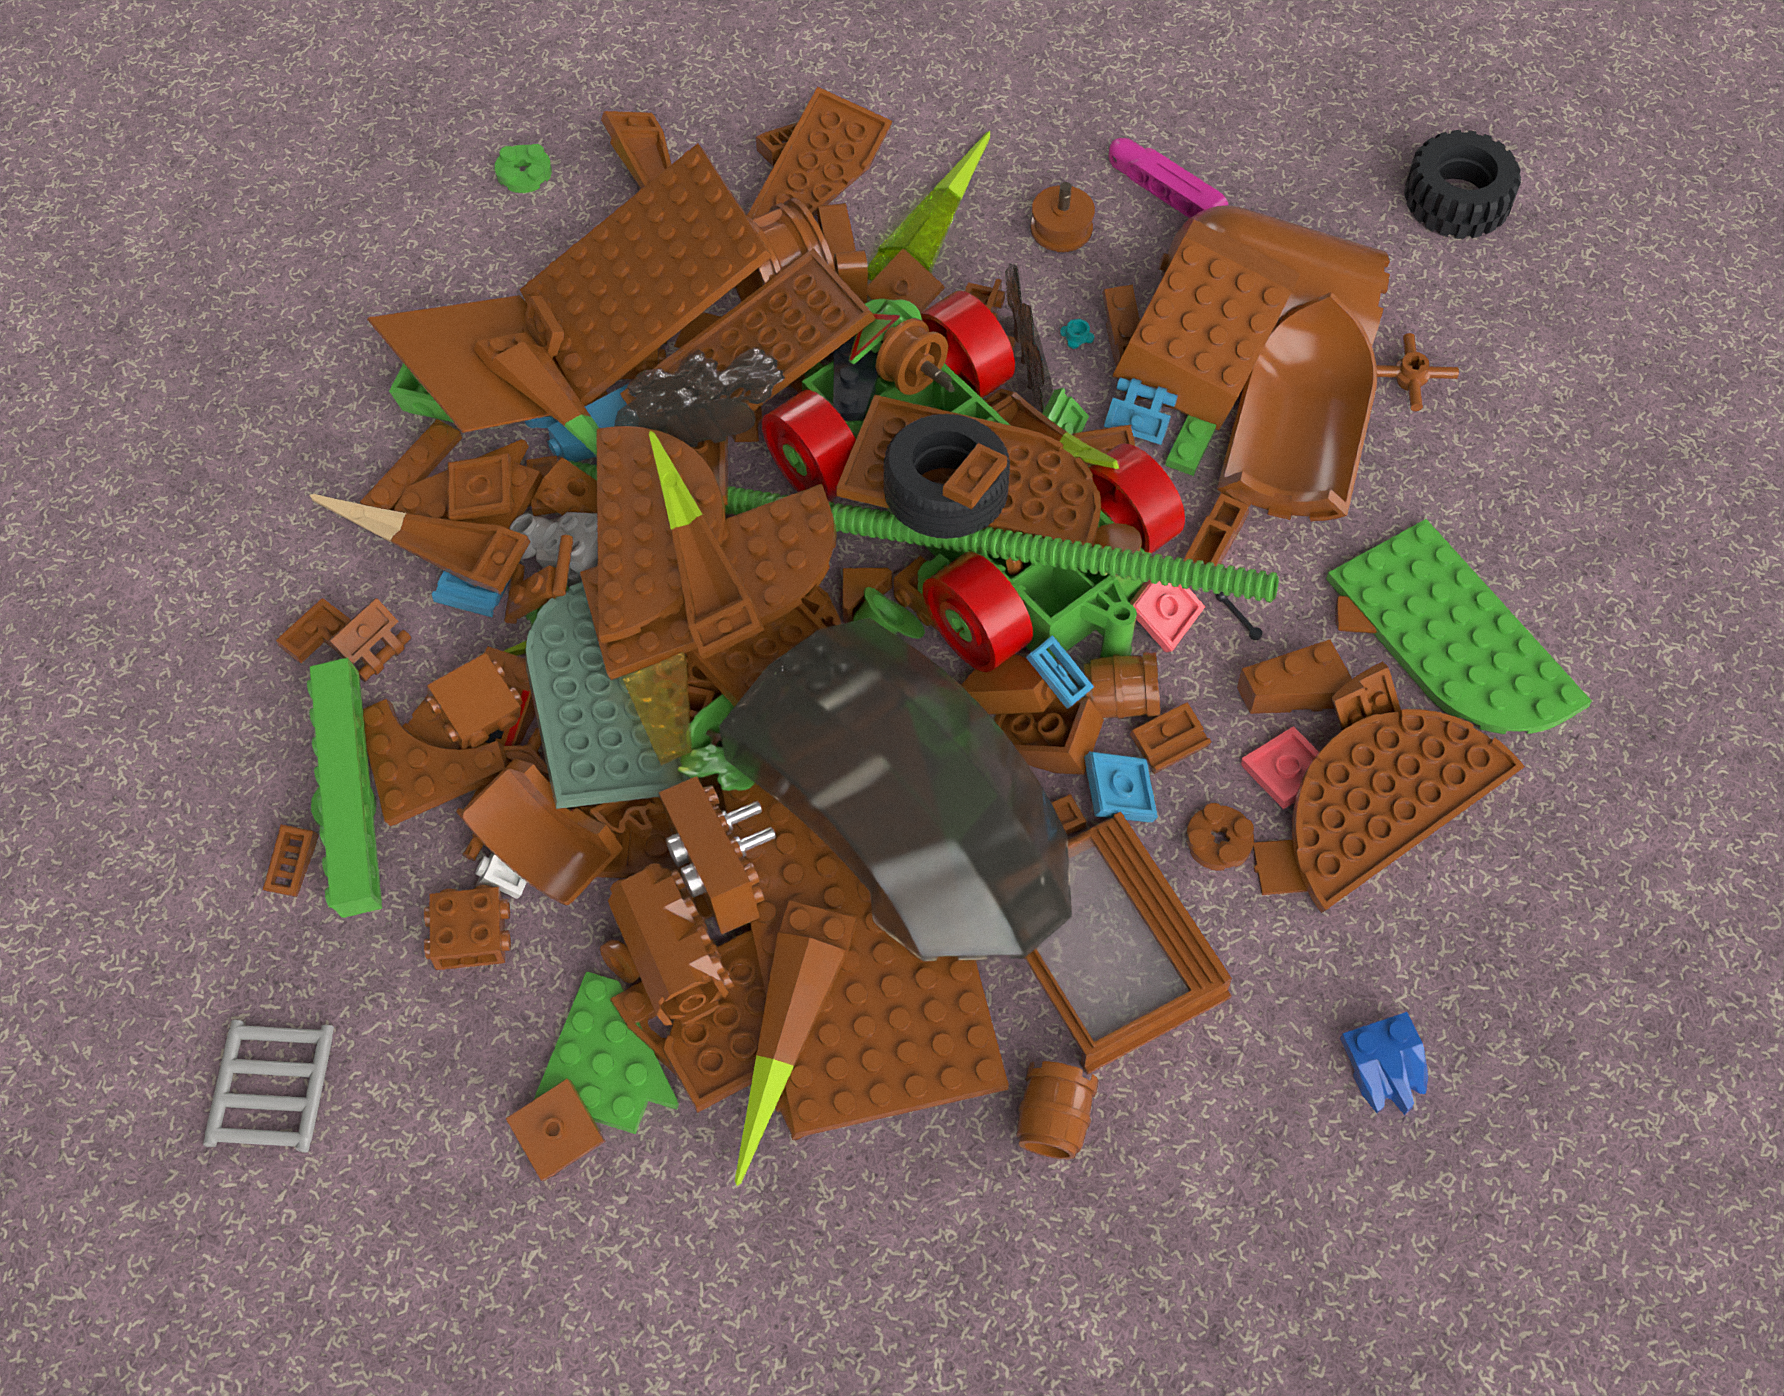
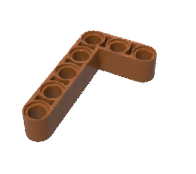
(848, 262)

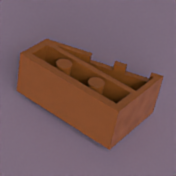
(1294, 680)

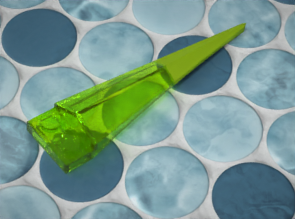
(929, 222)

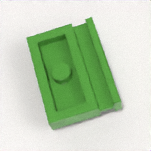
(1065, 412)

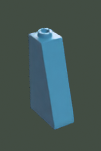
(604, 414)

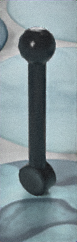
(1255, 632)

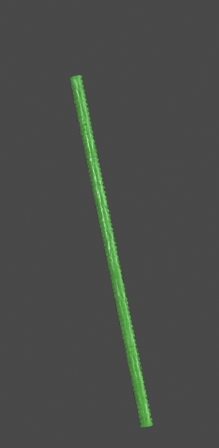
(1034, 548)

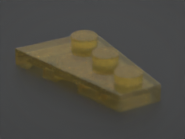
(663, 706)

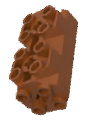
(669, 944)

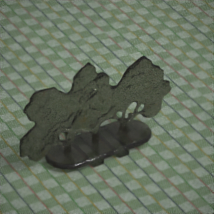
(693, 393)

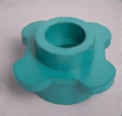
(1074, 327)

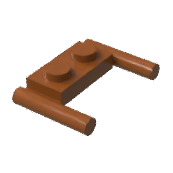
(539, 588)

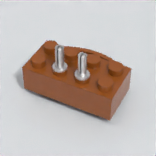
(712, 854)

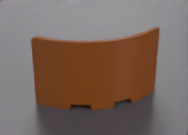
(542, 844)

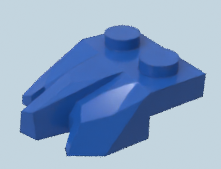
(1388, 1061)

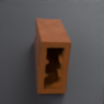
(1010, 688)

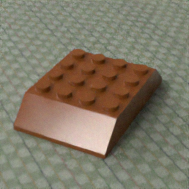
(1208, 323)

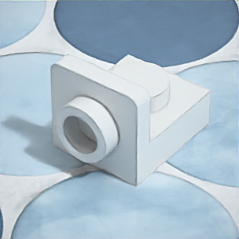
(497, 874)

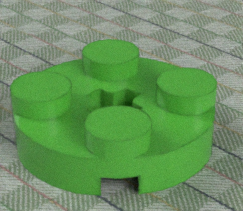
(525, 181)

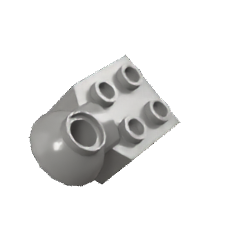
(546, 540)

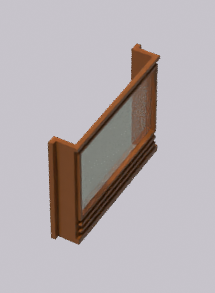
(1130, 952)

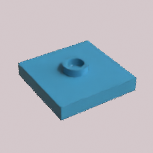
(1120, 786)

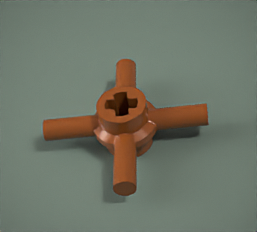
(1414, 372)

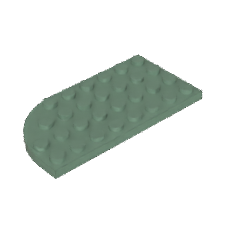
(584, 718)

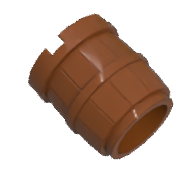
(1124, 685)
(1055, 1110)

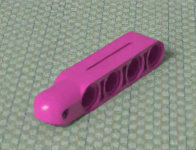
(1163, 178)

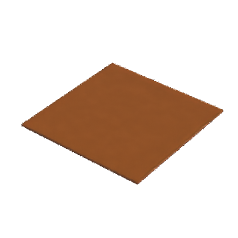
(441, 355)

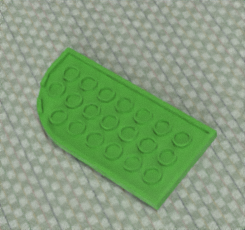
(1457, 635)

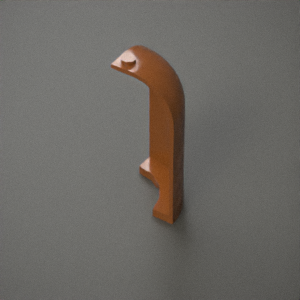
(1323, 260)
(1304, 415)

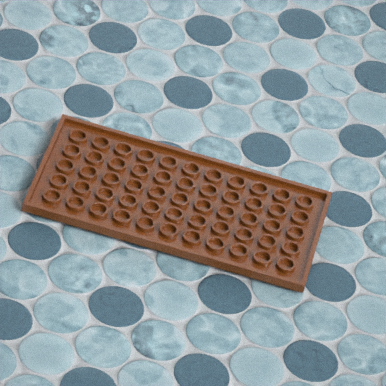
(893, 1026)

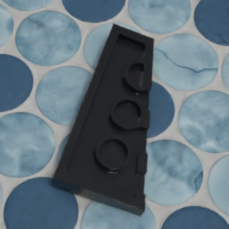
(853, 382)

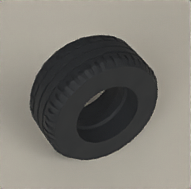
(931, 445)

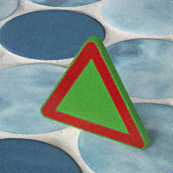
(871, 335)

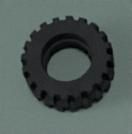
(1469, 159)

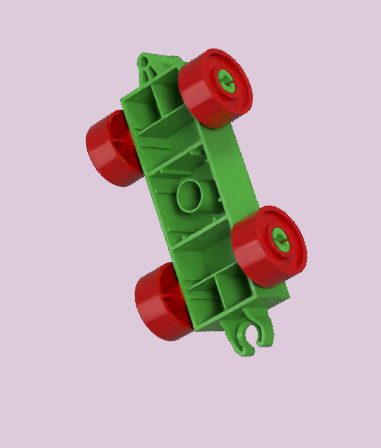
(974, 598)

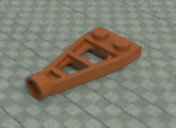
(636, 1007)

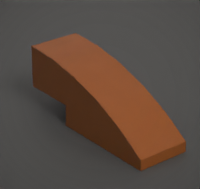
(1218, 531)

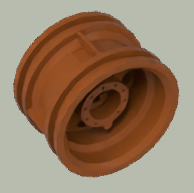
(788, 234)

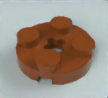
(1220, 819)

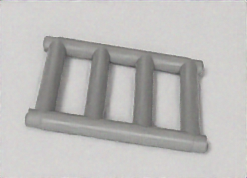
(307, 1105)

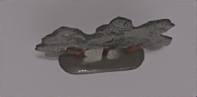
(1031, 372)

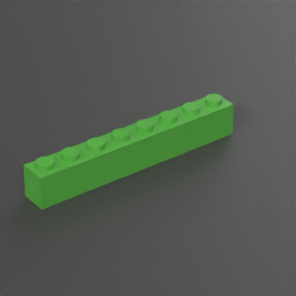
(344, 789)

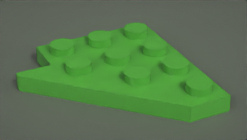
(606, 1060)

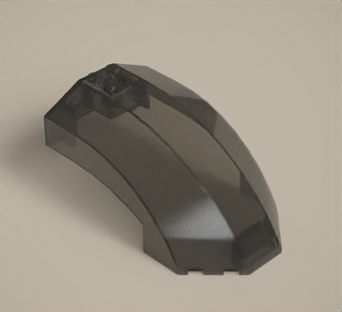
(908, 792)

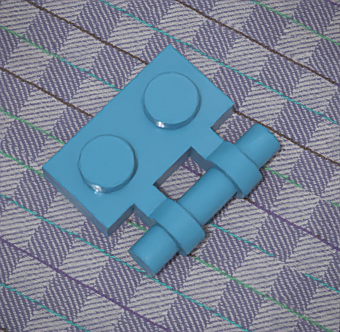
(1145, 422)

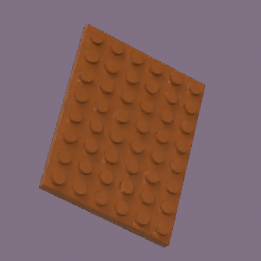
(647, 272)

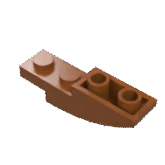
(1122, 319)

